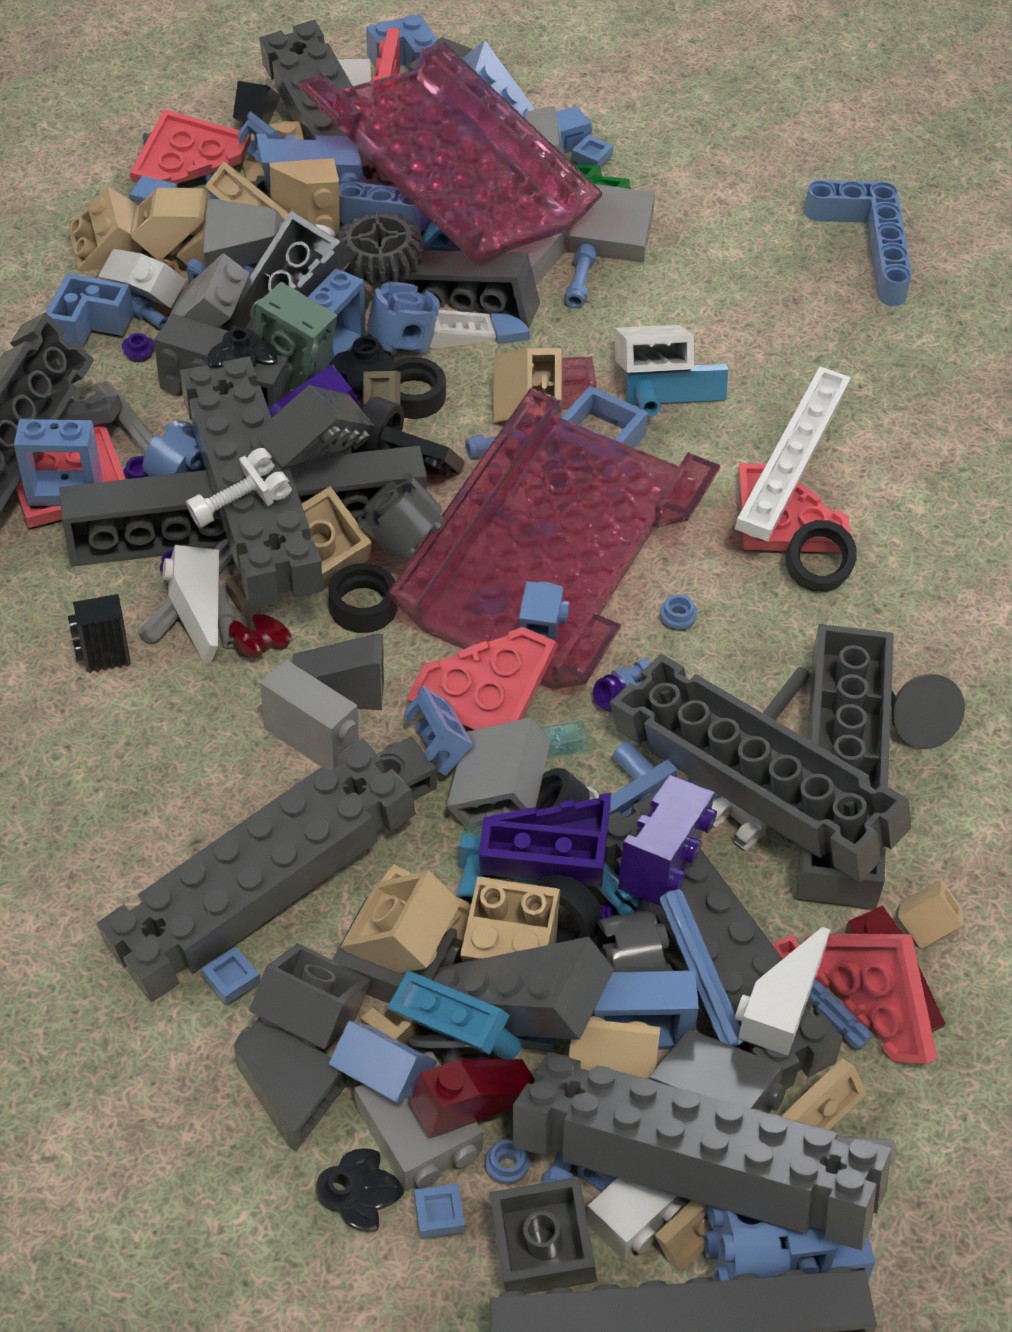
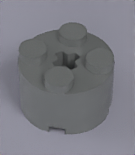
(401, 517)
(633, 942)

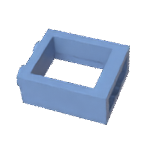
(344, 297)
(613, 410)
(36, 435)
(653, 998)

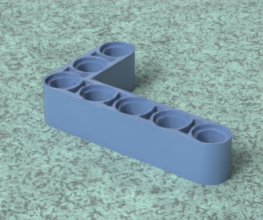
(366, 198)
(880, 208)

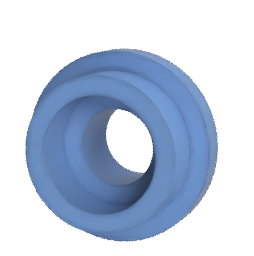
(682, 605)
(505, 1150)

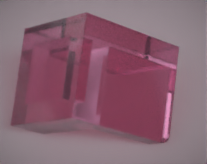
(577, 376)

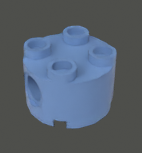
(403, 317)
(173, 452)
(744, 1245)

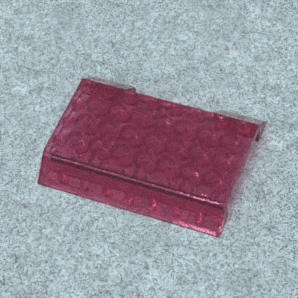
(460, 153)
(551, 510)

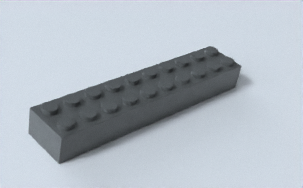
(150, 513)

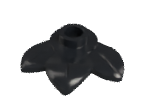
(239, 344)
(363, 357)
(365, 1187)

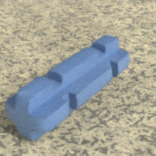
(840, 1017)

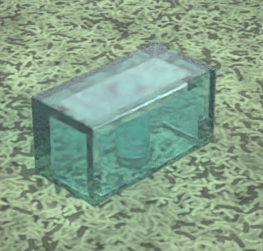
(566, 739)

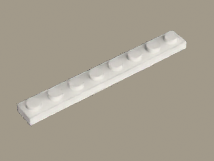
(792, 454)

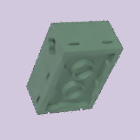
(297, 331)

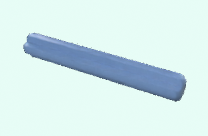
(699, 960)

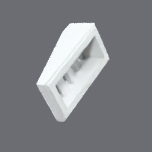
(450, 331)

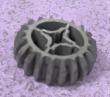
(384, 247)

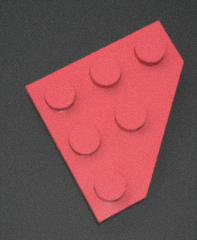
(187, 149)
(802, 508)
(491, 679)
(886, 986)

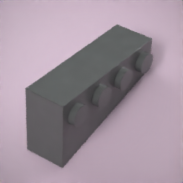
(298, 257)
(488, 286)
(315, 426)
(542, 988)

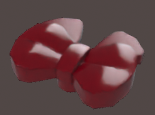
(268, 634)

